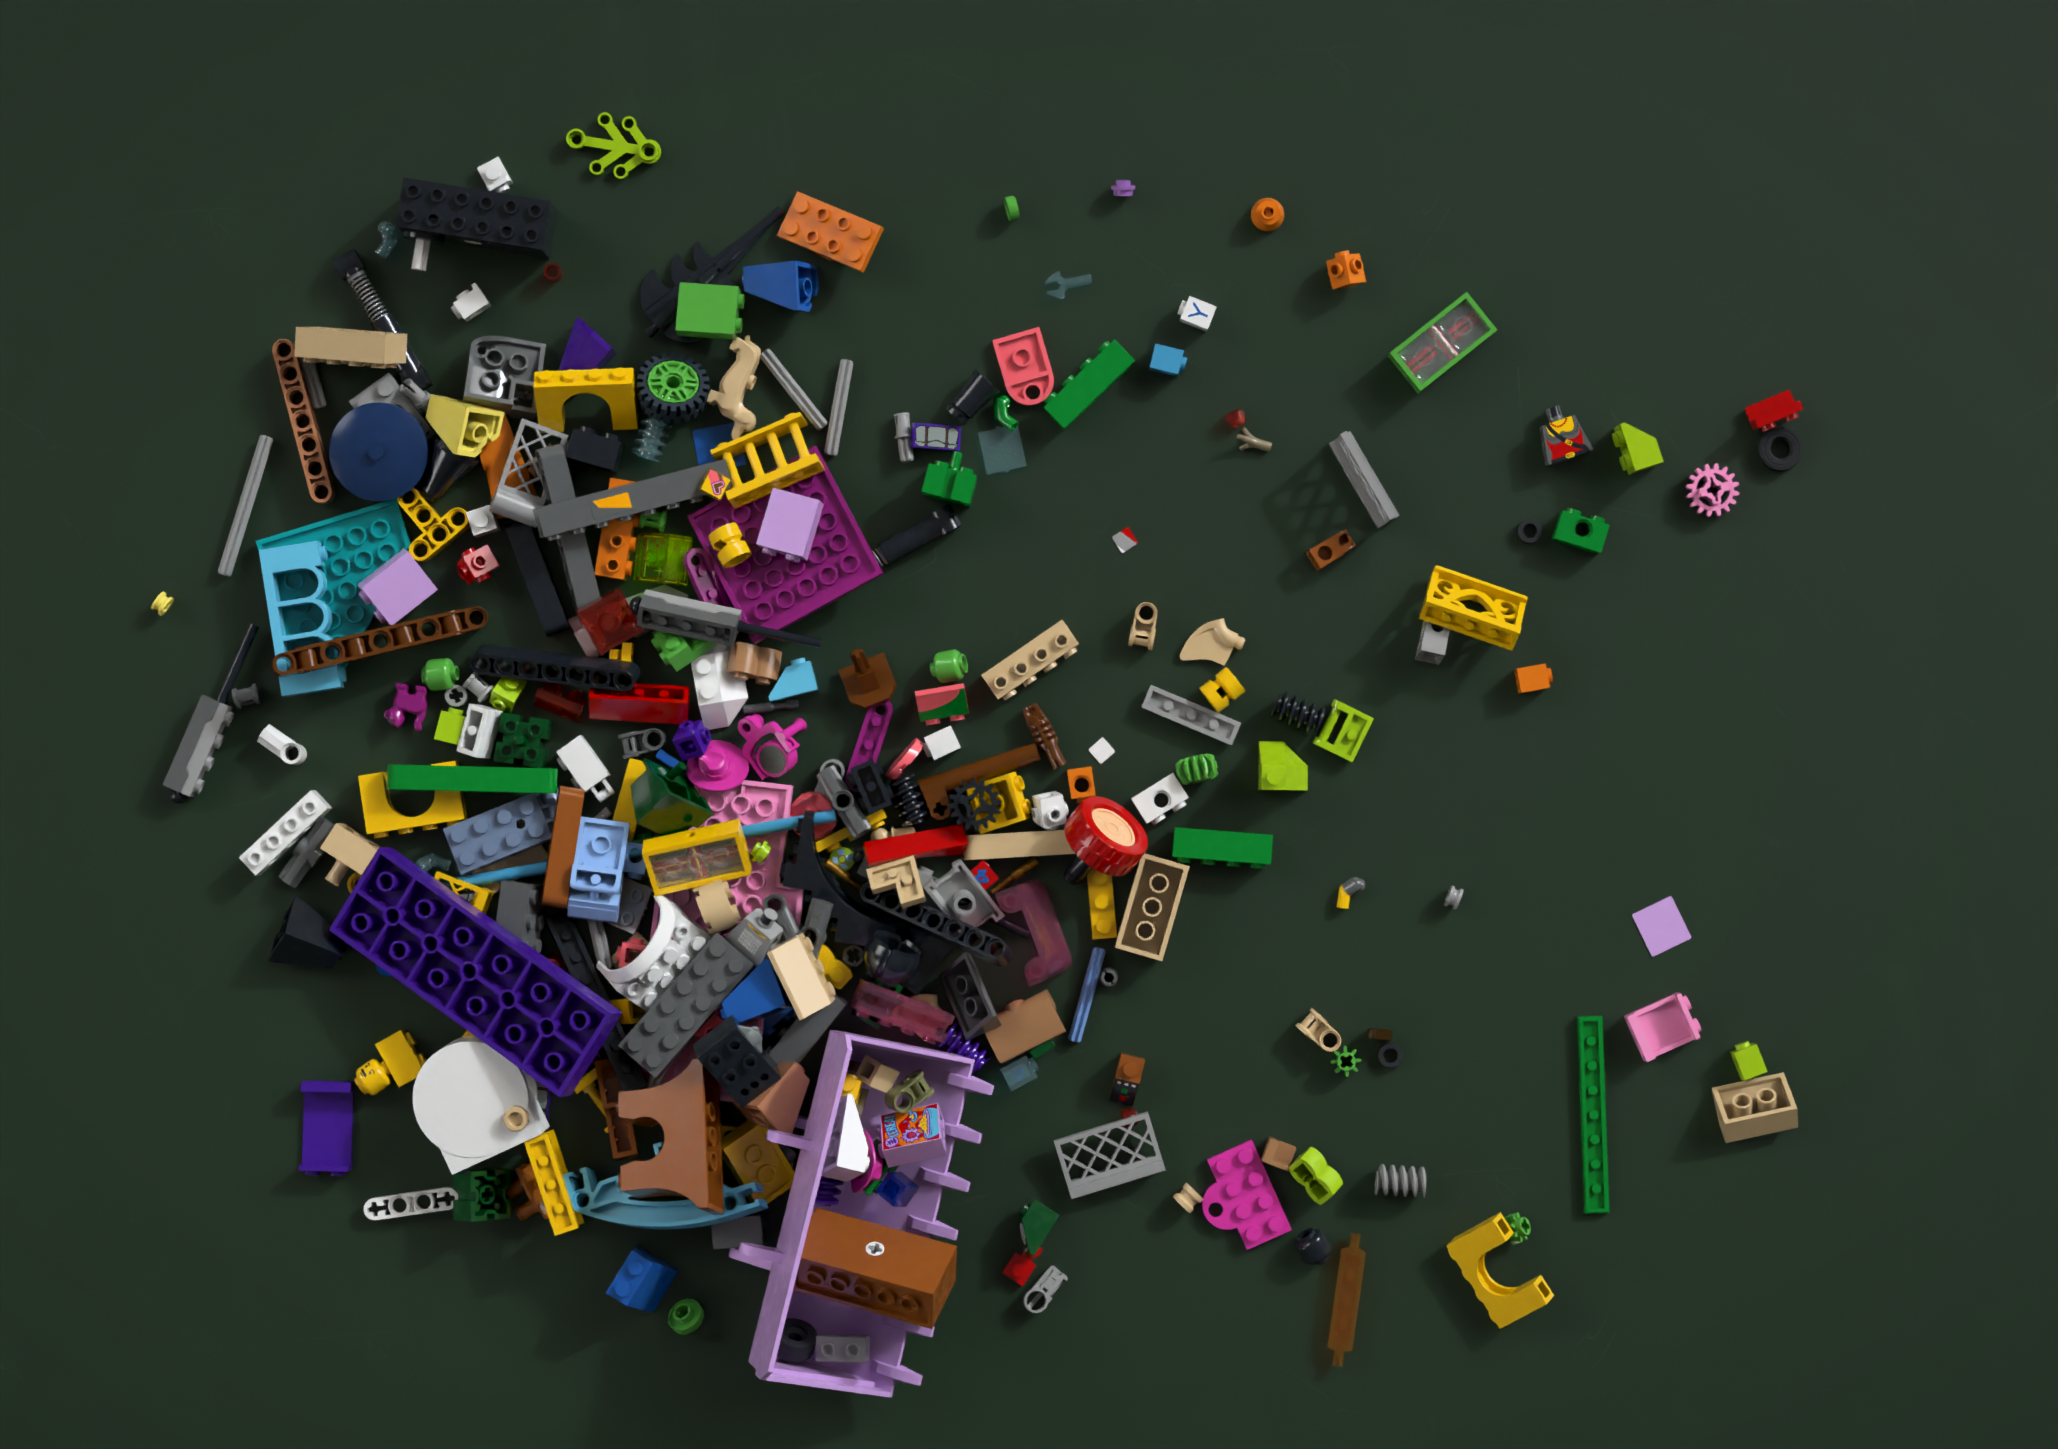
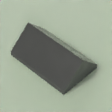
(969, 997)

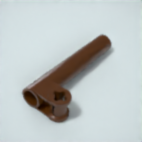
(939, 785)

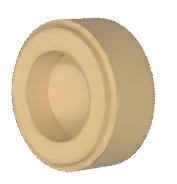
(516, 1118)

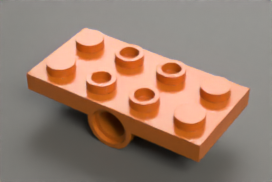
(830, 232)

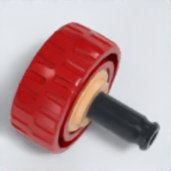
(1103, 839)

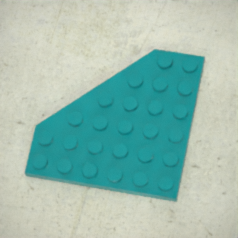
(355, 548)

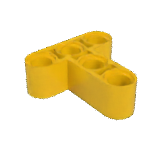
(431, 526)

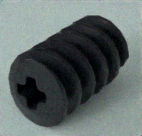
(1298, 712)
(908, 800)

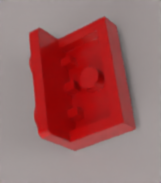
(1772, 409)

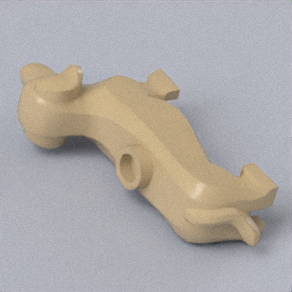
(735, 384)

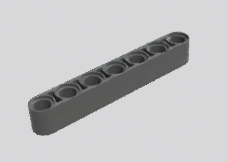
(573, 547)

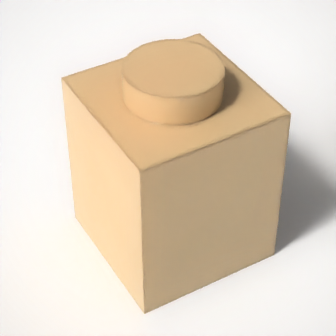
(877, 1074)

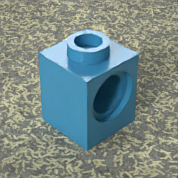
(1167, 360)

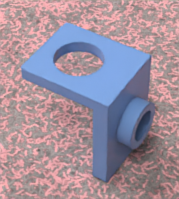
(634, 870)

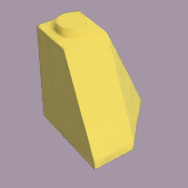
(463, 425)

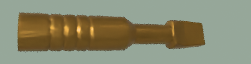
(841, 874)
(1016, 874)

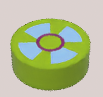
(842, 857)

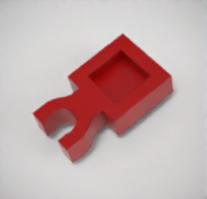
(1020, 1267)

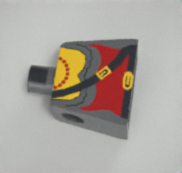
(1562, 438)

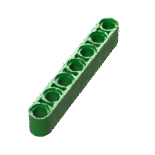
(472, 778)

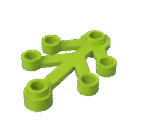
(617, 147)

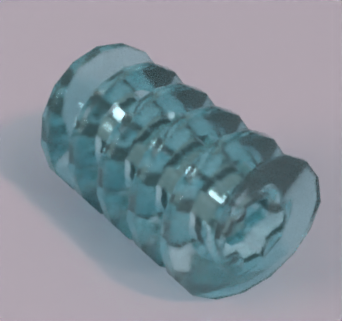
(651, 438)

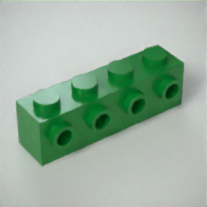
(1089, 384)
(1222, 846)

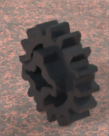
(964, 800)

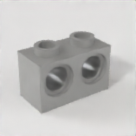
(843, 1348)

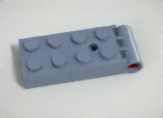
(496, 833)

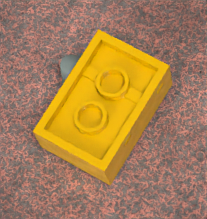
(758, 1160)

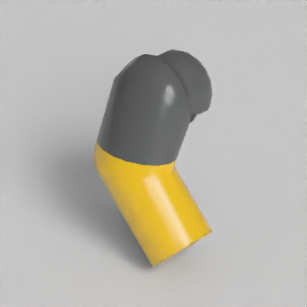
(1347, 889)

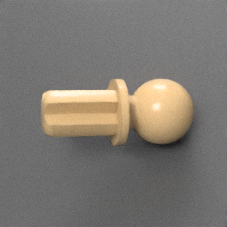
(881, 833)

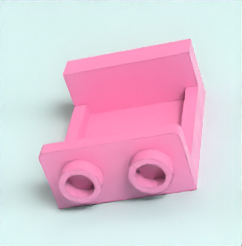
(1663, 1026)

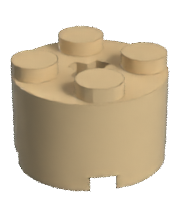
(716, 907)

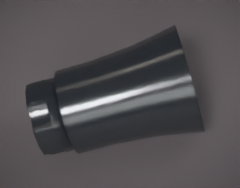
(972, 397)

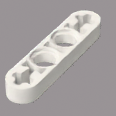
(411, 1200)

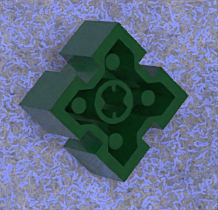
(523, 740)
(482, 1194)

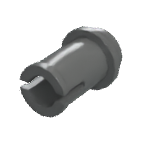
(1108, 970)

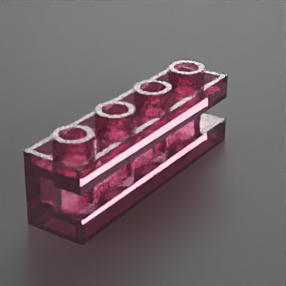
(902, 1011)

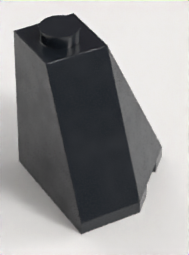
(306, 939)

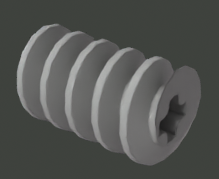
(1400, 1180)

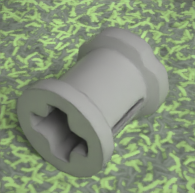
(478, 687)

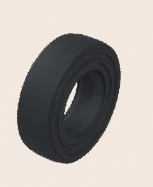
(1766, 455)

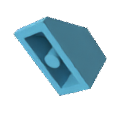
(794, 681)

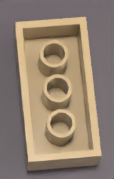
(350, 347)
(1151, 907)

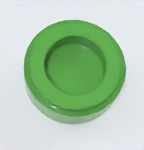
(1011, 208)

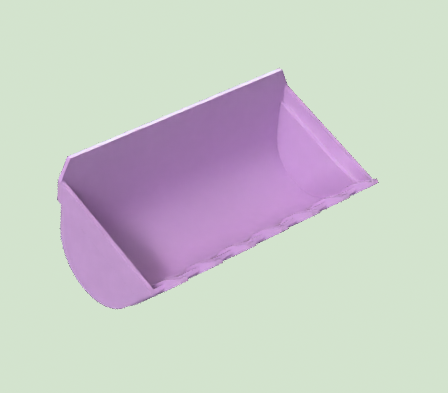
(951, 1080)

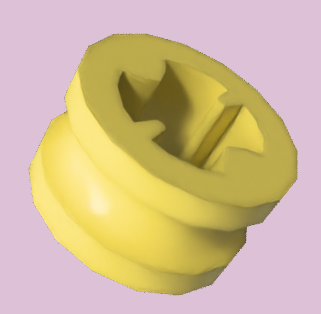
(162, 603)

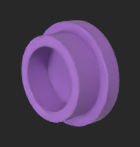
(1123, 188)

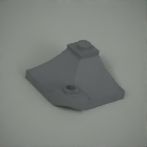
(504, 374)

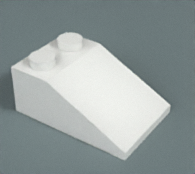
(847, 1146)

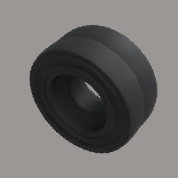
(805, 1342)

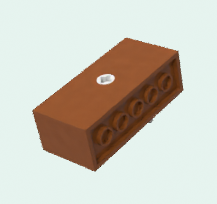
(876, 1268)

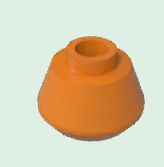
(1270, 221)

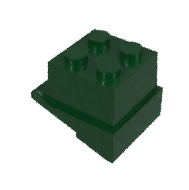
(667, 800)

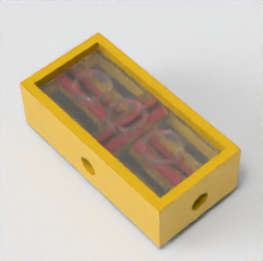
(696, 857)

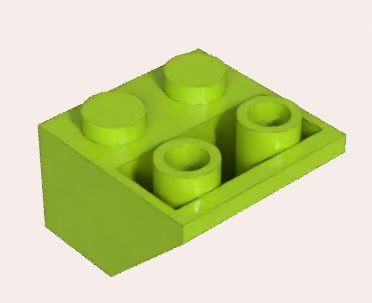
(1637, 448)

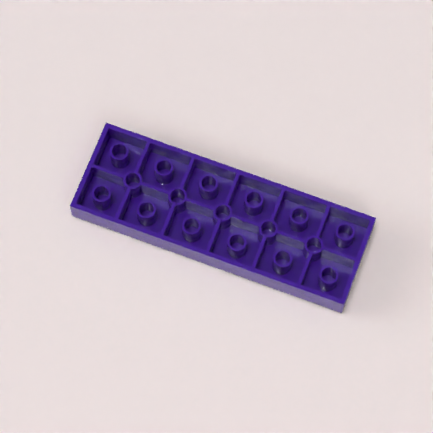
(475, 971)

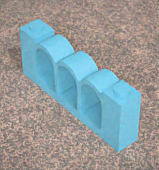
(290, 559)

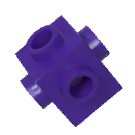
(691, 739)

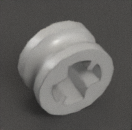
(452, 702)
(1453, 897)

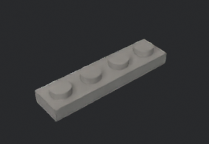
(1191, 715)

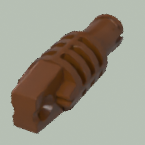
(1043, 734)

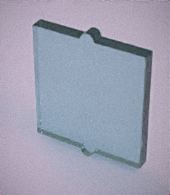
(1002, 450)

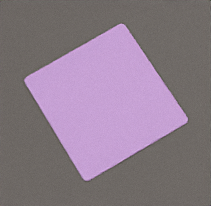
(1661, 926)

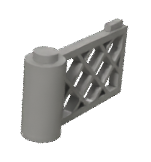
(511, 501)

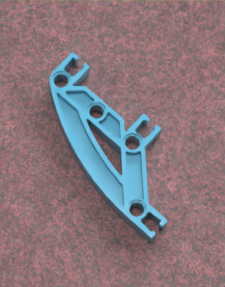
(614, 1206)

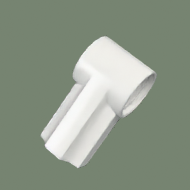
(281, 744)

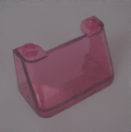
(1044, 927)

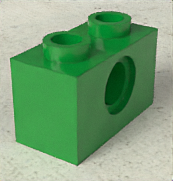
(1566, 534)

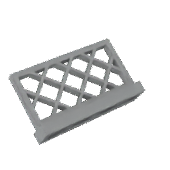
(1363, 479)
(1110, 1176)

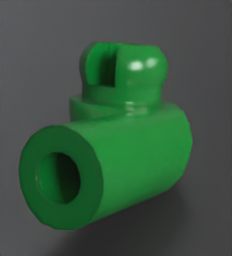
(1001, 415)

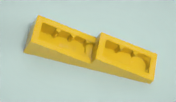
(625, 809)

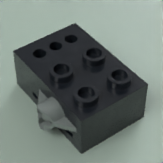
(737, 1060)

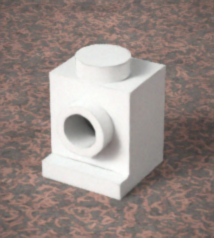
(470, 303)

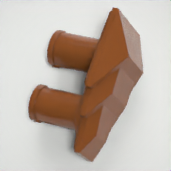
(527, 1183)

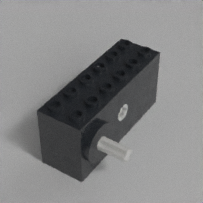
(473, 218)

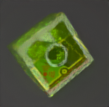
(661, 558)

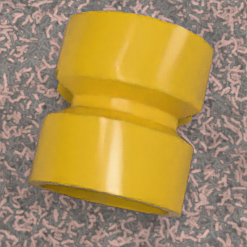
(730, 546)
(1230, 686)

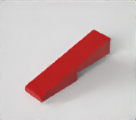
(928, 843)

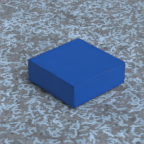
(666, 758)

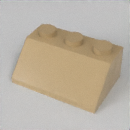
(801, 975)
(1755, 1107)

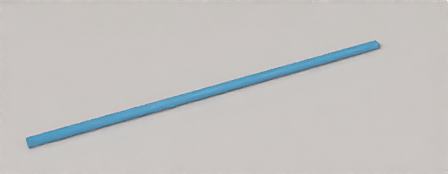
(539, 868)

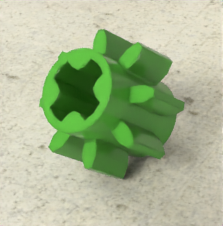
(1353, 1060)
(1520, 1227)

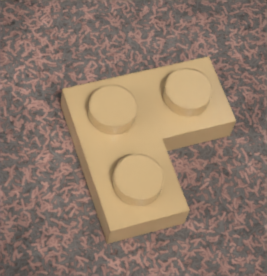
(901, 875)

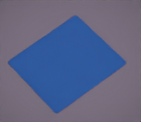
(709, 438)

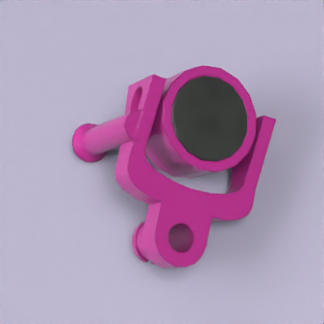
(775, 755)

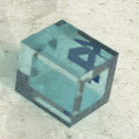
(1020, 1072)

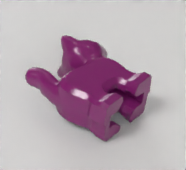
(409, 703)

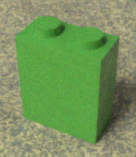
(709, 311)

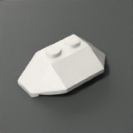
(717, 691)

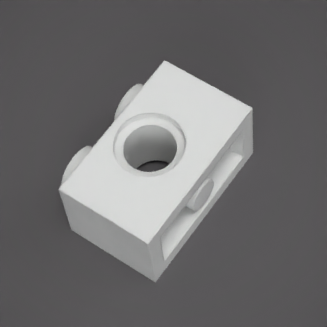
(1145, 800)

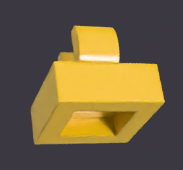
(625, 654)

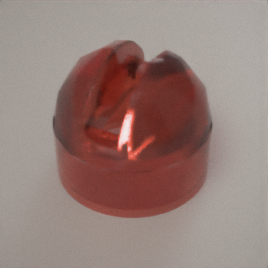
(1235, 418)
(1128, 1112)

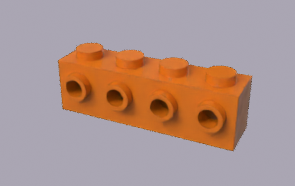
(616, 544)

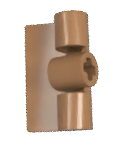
(1025, 1026)

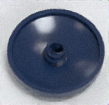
(379, 451)

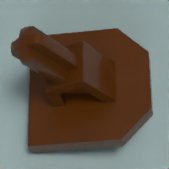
(868, 680)

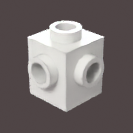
(1049, 810)

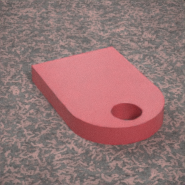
(1024, 364)

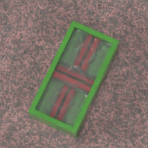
(1442, 342)

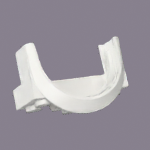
(662, 959)

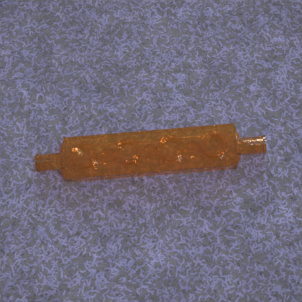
(1346, 1299)

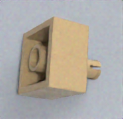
(349, 849)

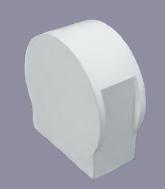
(464, 1099)

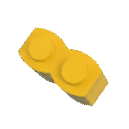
(835, 970)

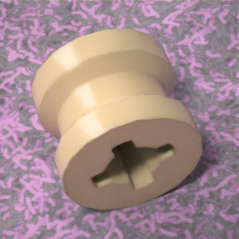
(1187, 1197)

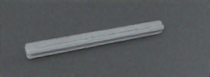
(245, 505)

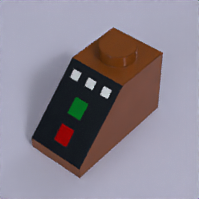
(1127, 1079)

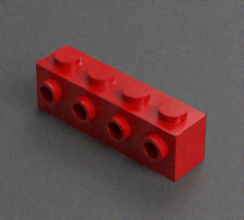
(645, 704)

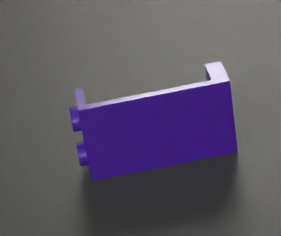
(327, 1127)

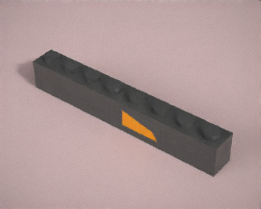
(624, 501)

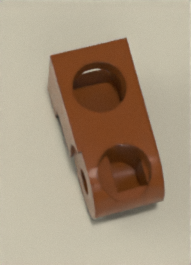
(1330, 549)

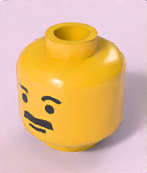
(373, 1077)

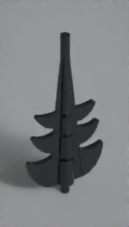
(661, 302)

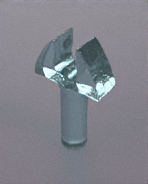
(1066, 283)

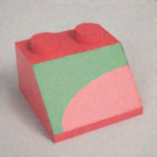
(942, 703)

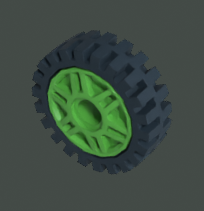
(672, 387)

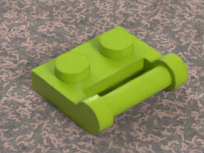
(1350, 735)

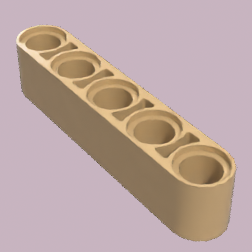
(1017, 845)

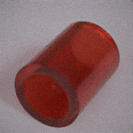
(558, 277)

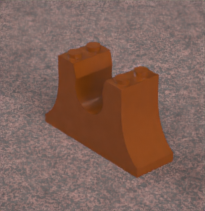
(692, 1139)

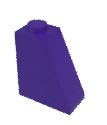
(585, 349)

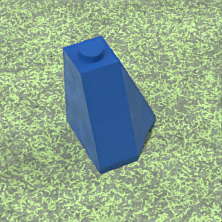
(783, 283)

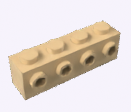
(1031, 659)

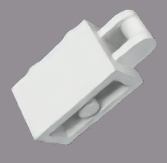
(585, 767)

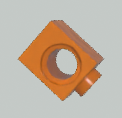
(1533, 678)
(1073, 775)

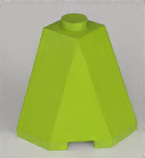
(1280, 768)

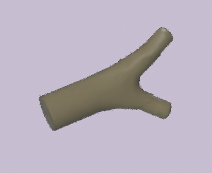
(1253, 442)

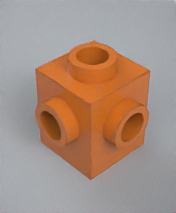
(1345, 270)

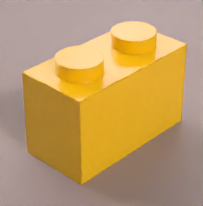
(401, 1056)

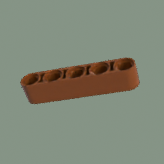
(562, 847)

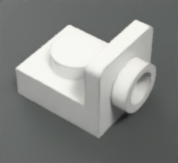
(495, 176)

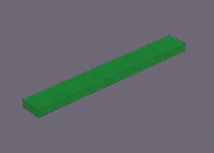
(1593, 1114)

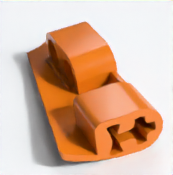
(494, 458)

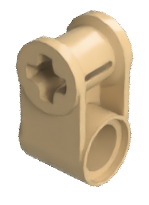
(1143, 628)
(1318, 1030)

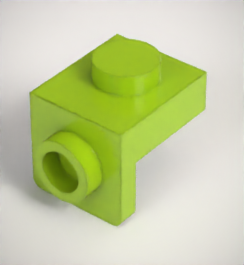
(506, 693)

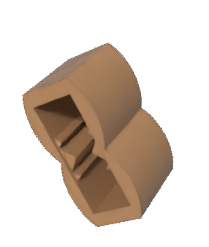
(754, 662)

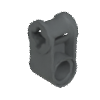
(640, 742)

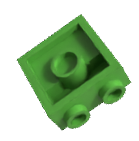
(679, 649)

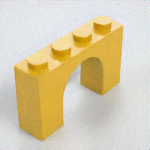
(612, 385)
(382, 816)
(1502, 1302)

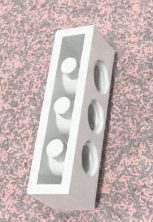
(285, 832)

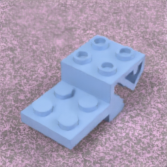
(598, 870)

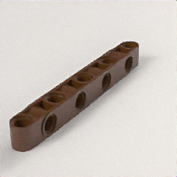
(361, 645)

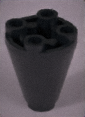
(444, 470)

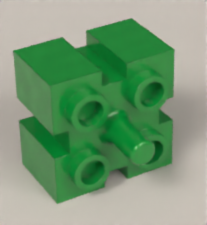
(950, 482)

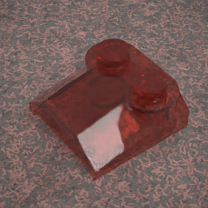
(608, 621)

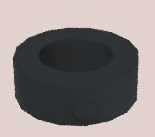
(1539, 531)
(1396, 1063)

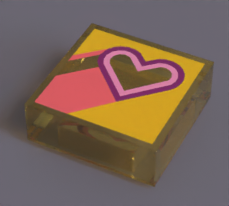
(714, 484)

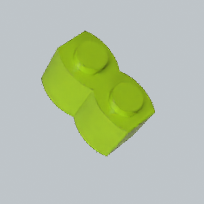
(1317, 1177)

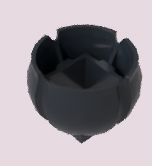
(890, 958)

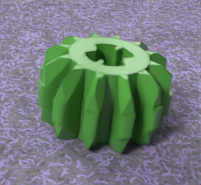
(1196, 769)

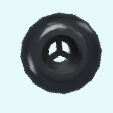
(1313, 1246)

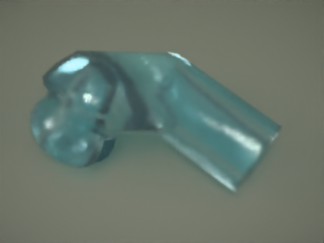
(389, 238)
(433, 860)

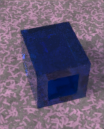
(897, 1189)

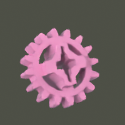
(1709, 478)

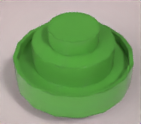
(686, 1316)

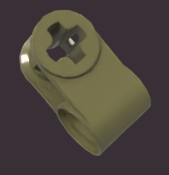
(913, 1091)

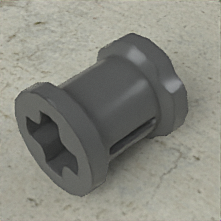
(246, 696)

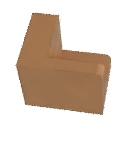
(1278, 1153)

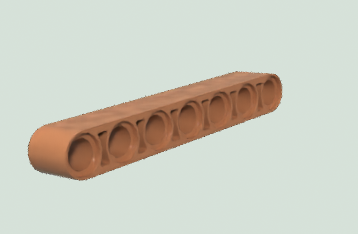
(312, 431)

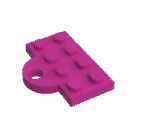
(1245, 1196)

